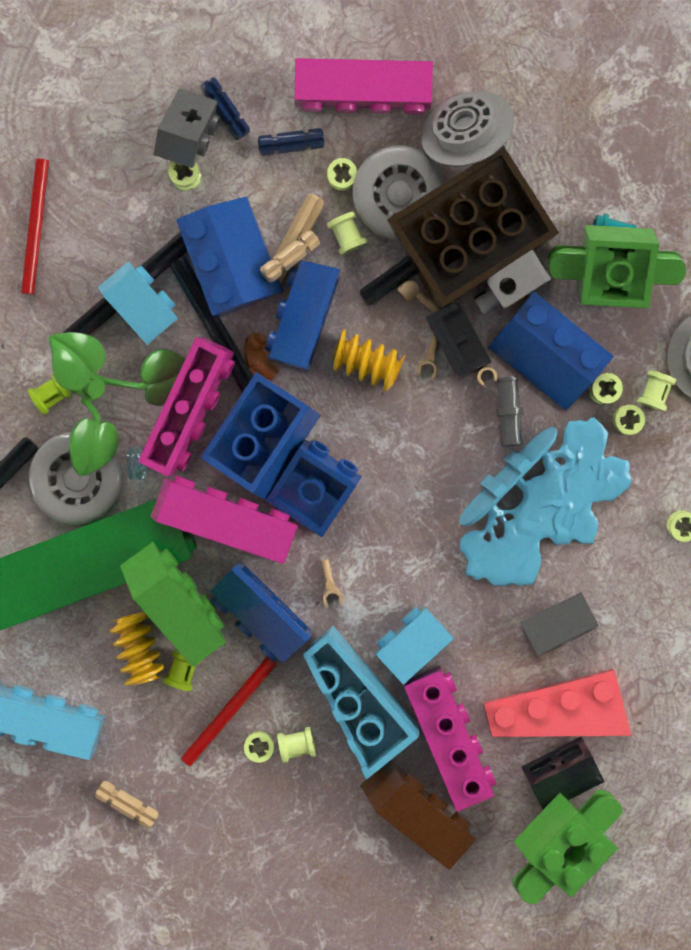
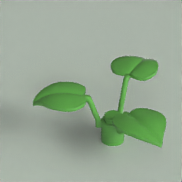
(74, 368)

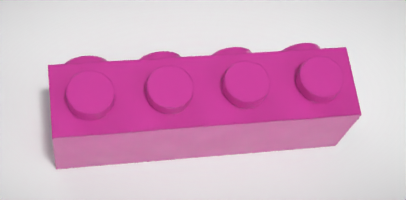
(363, 84)
(186, 407)
(223, 520)
(448, 738)

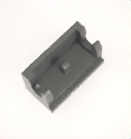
(559, 624)

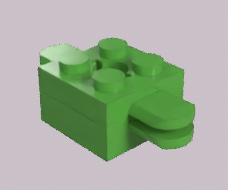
(620, 279)
(555, 833)

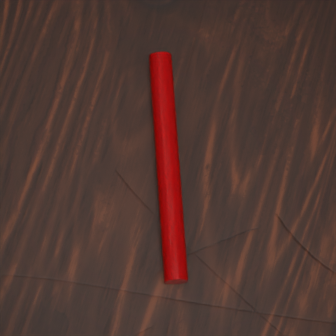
(35, 226)
(228, 711)

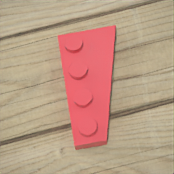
(568, 708)

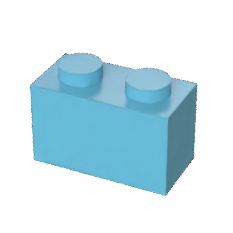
(138, 302)
(412, 644)

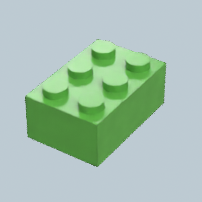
(174, 603)

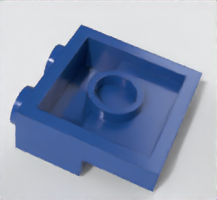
(314, 486)

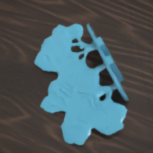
(551, 506)

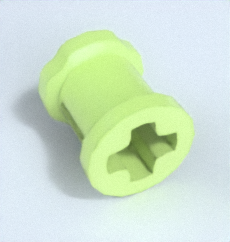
(187, 182)
(346, 233)
(615, 388)
(656, 390)
(296, 744)

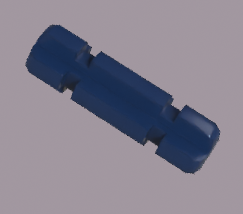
(225, 108)
(291, 141)

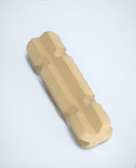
(289, 256)
(126, 804)

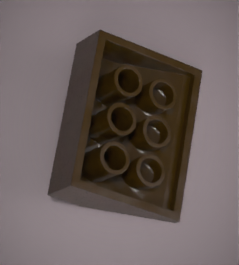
(471, 228)

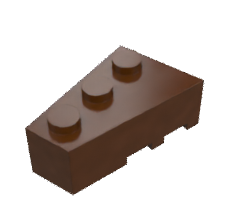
(418, 814)

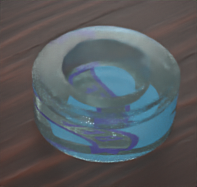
(135, 470)

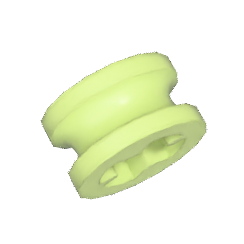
(331, 175)
(635, 427)
(671, 522)
(264, 737)

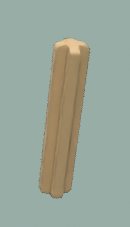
(303, 222)

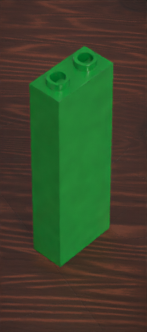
(82, 563)

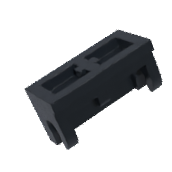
(458, 340)
(564, 771)

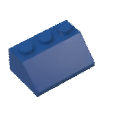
(228, 255)
(303, 314)
(550, 351)
(260, 436)
(260, 613)

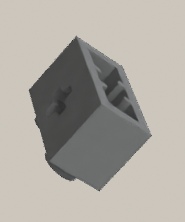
(186, 128)

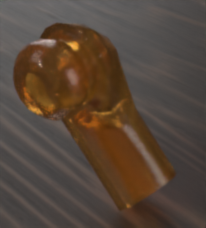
(256, 356)

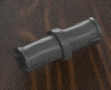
(509, 411)

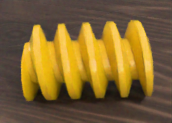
(366, 360)
(136, 648)

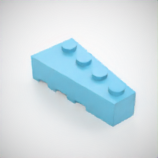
(364, 707)
(50, 721)

